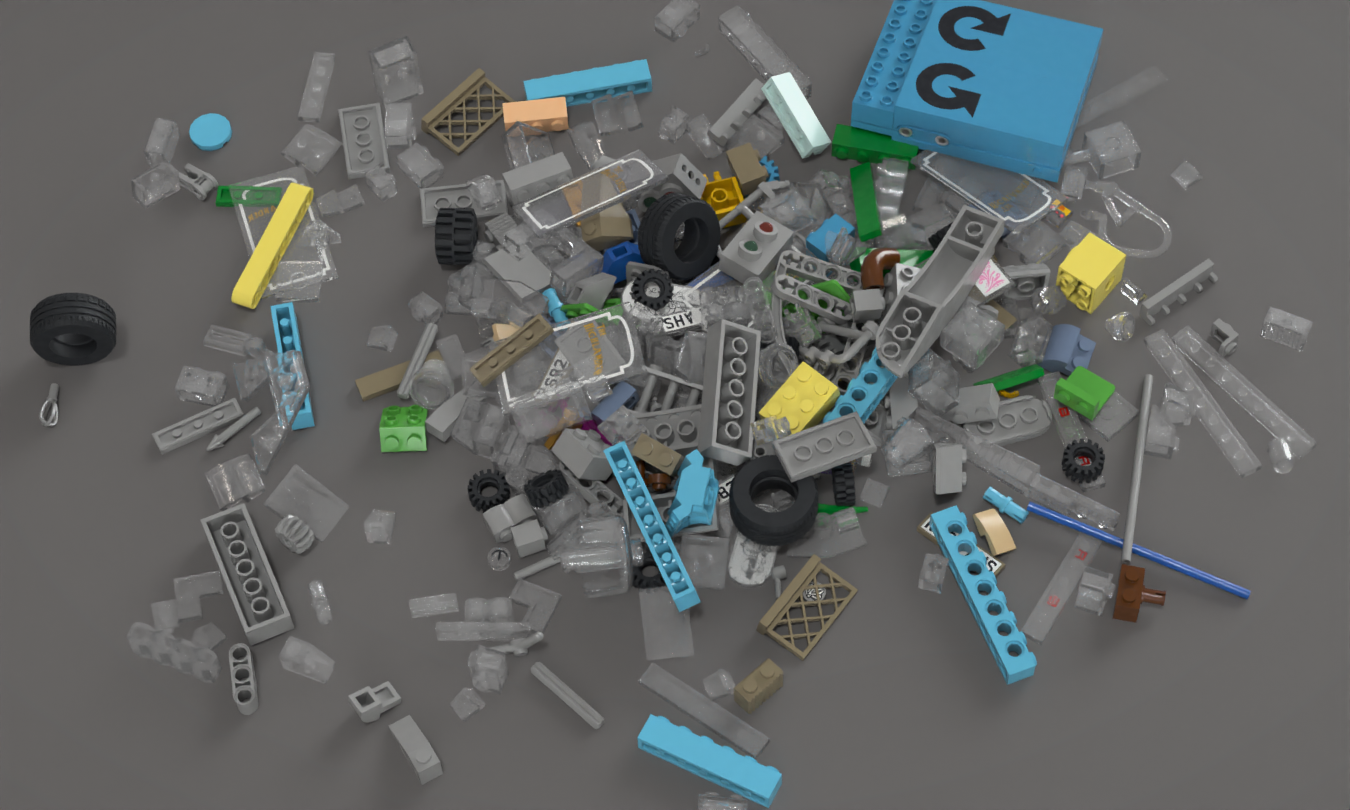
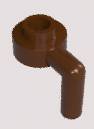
(656, 481)

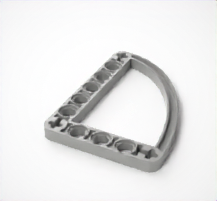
(819, 277)

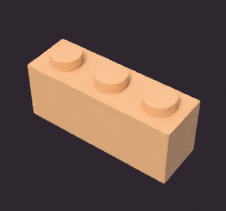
(543, 114)

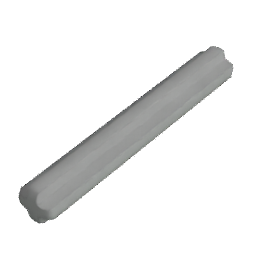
(418, 358)
(567, 695)

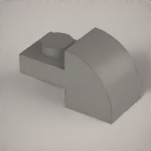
(372, 702)

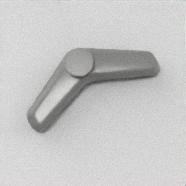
(521, 645)

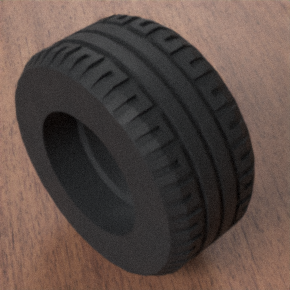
(699, 240)
(73, 329)
(765, 526)

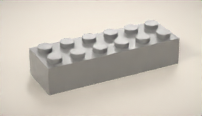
(729, 392)
(247, 574)

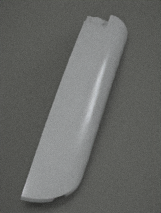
(937, 290)

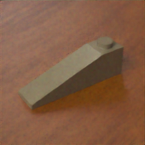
(607, 228)

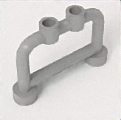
(826, 358)

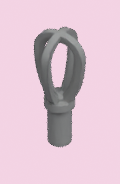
(50, 400)

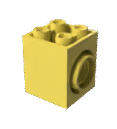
(1090, 272)

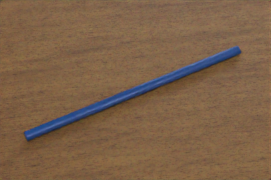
(1138, 550)

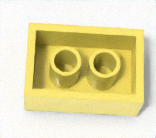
(802, 399)

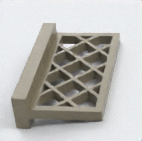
(453, 103)
(789, 597)

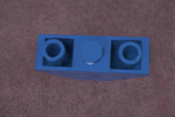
(617, 258)

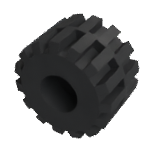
(455, 235)

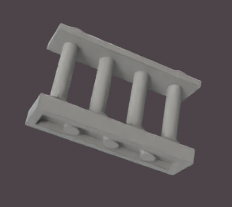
(656, 371)

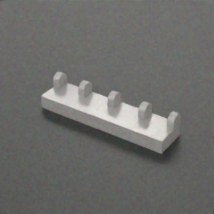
(738, 113)
(1177, 290)

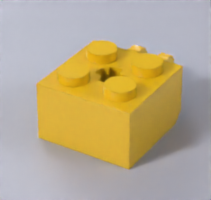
(724, 197)

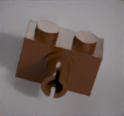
(1132, 593)

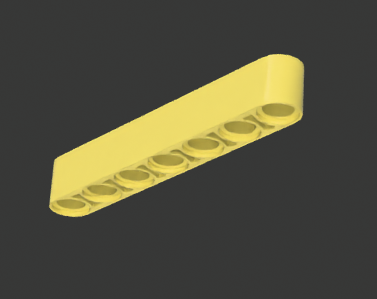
(272, 245)

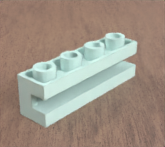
(796, 115)

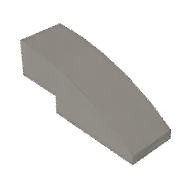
(444, 418)

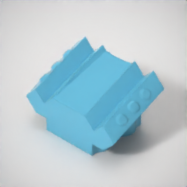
(694, 495)

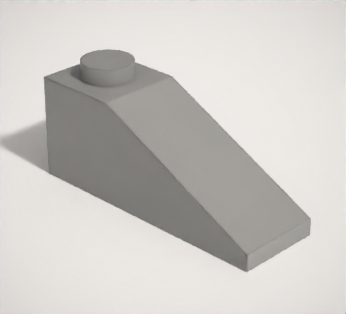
(416, 749)

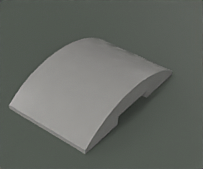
(680, 432)

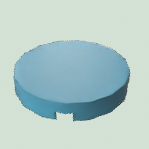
(210, 131)

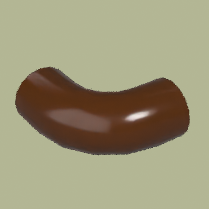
(873, 267)

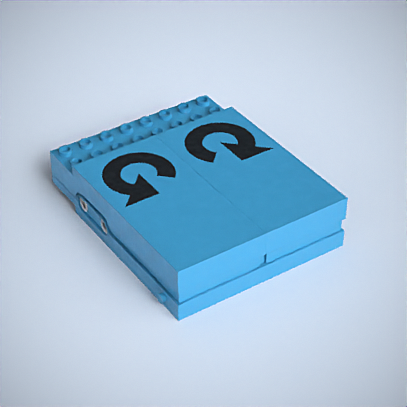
(979, 83)

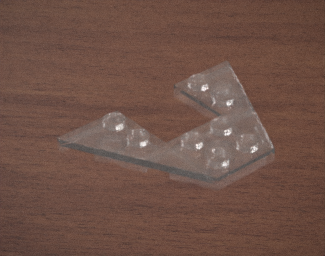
(288, 388)

